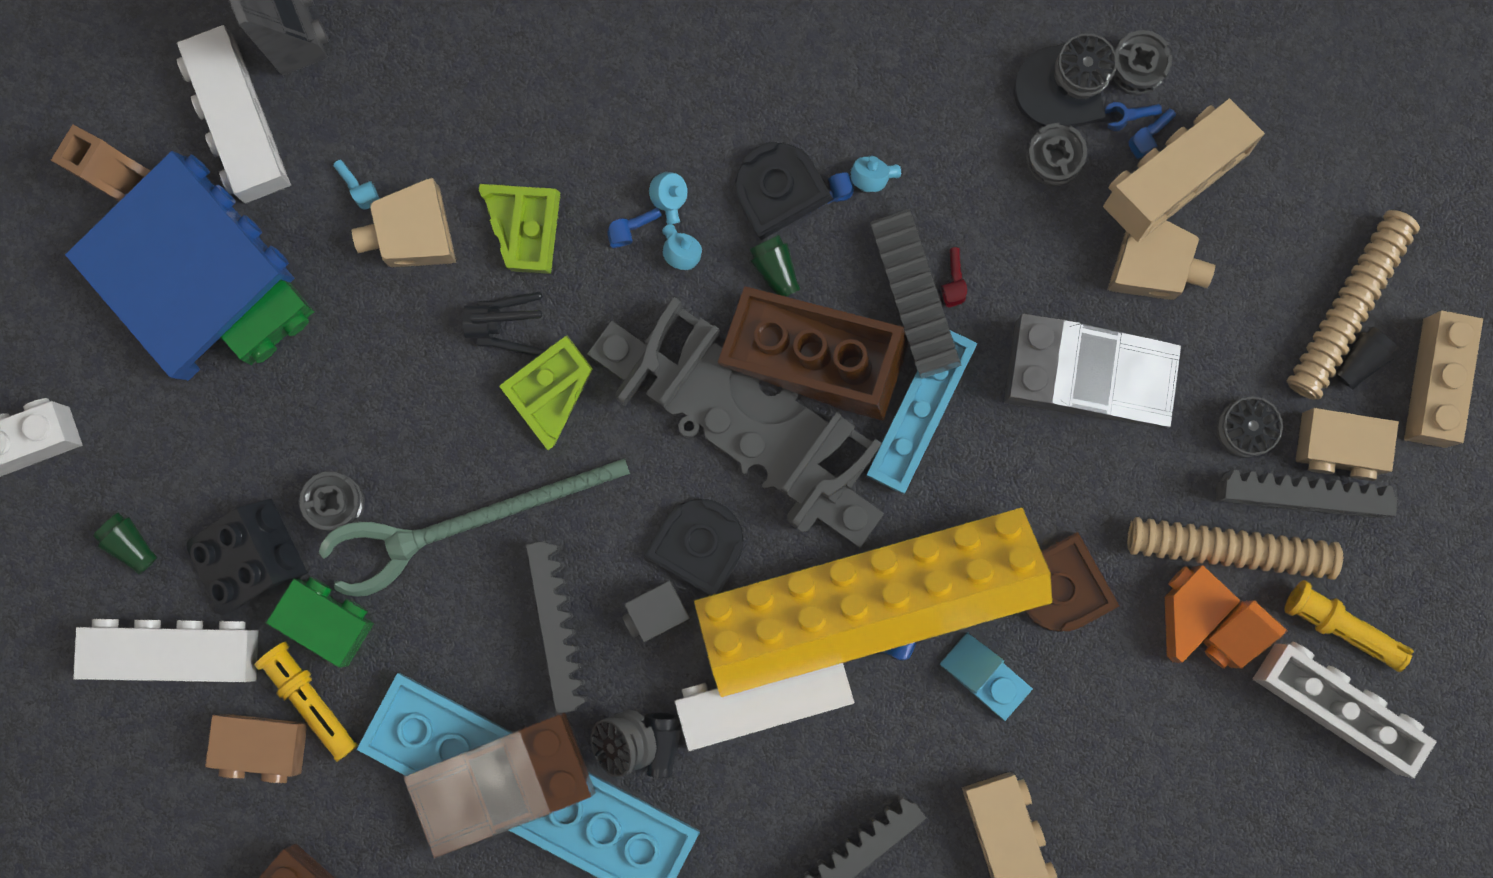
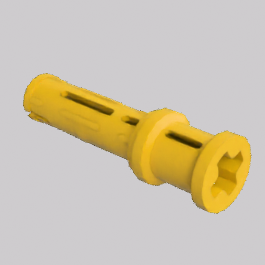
(1331, 617)
(288, 688)

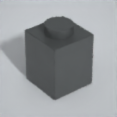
(655, 612)

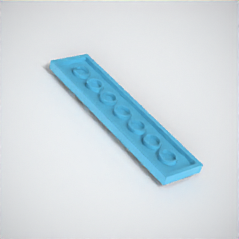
(602, 835)

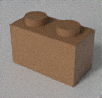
(256, 746)

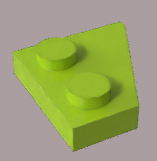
(524, 224)
(549, 389)

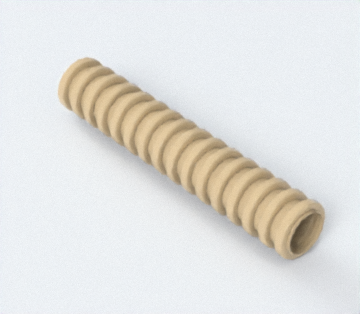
(1353, 304)
(1235, 548)

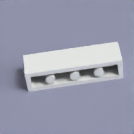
(232, 114)
(166, 654)
(714, 719)

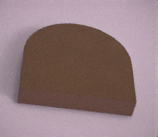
(1076, 588)

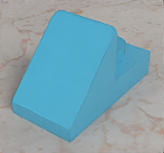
(986, 676)

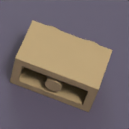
(1346, 443)

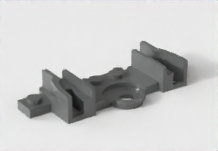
(745, 421)

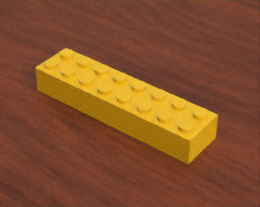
(873, 601)

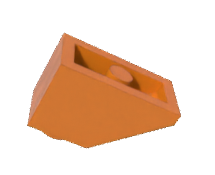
(1194, 610)
(1242, 635)

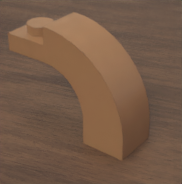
(98, 163)

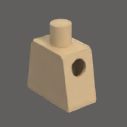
(408, 228)
(1160, 264)

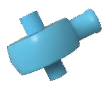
(872, 174)
(668, 193)
(680, 249)

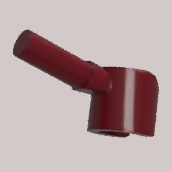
(955, 291)

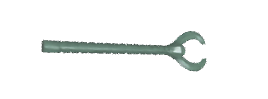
(404, 543)

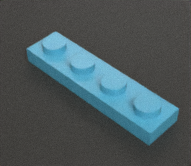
(917, 422)

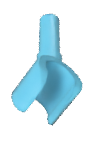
(362, 194)

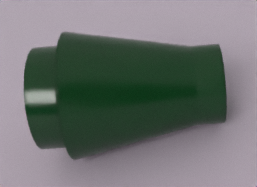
(775, 265)
(124, 542)

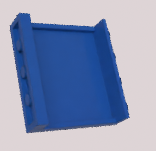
(178, 263)

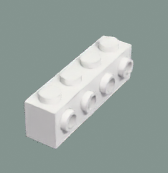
(36, 434)
(1344, 710)

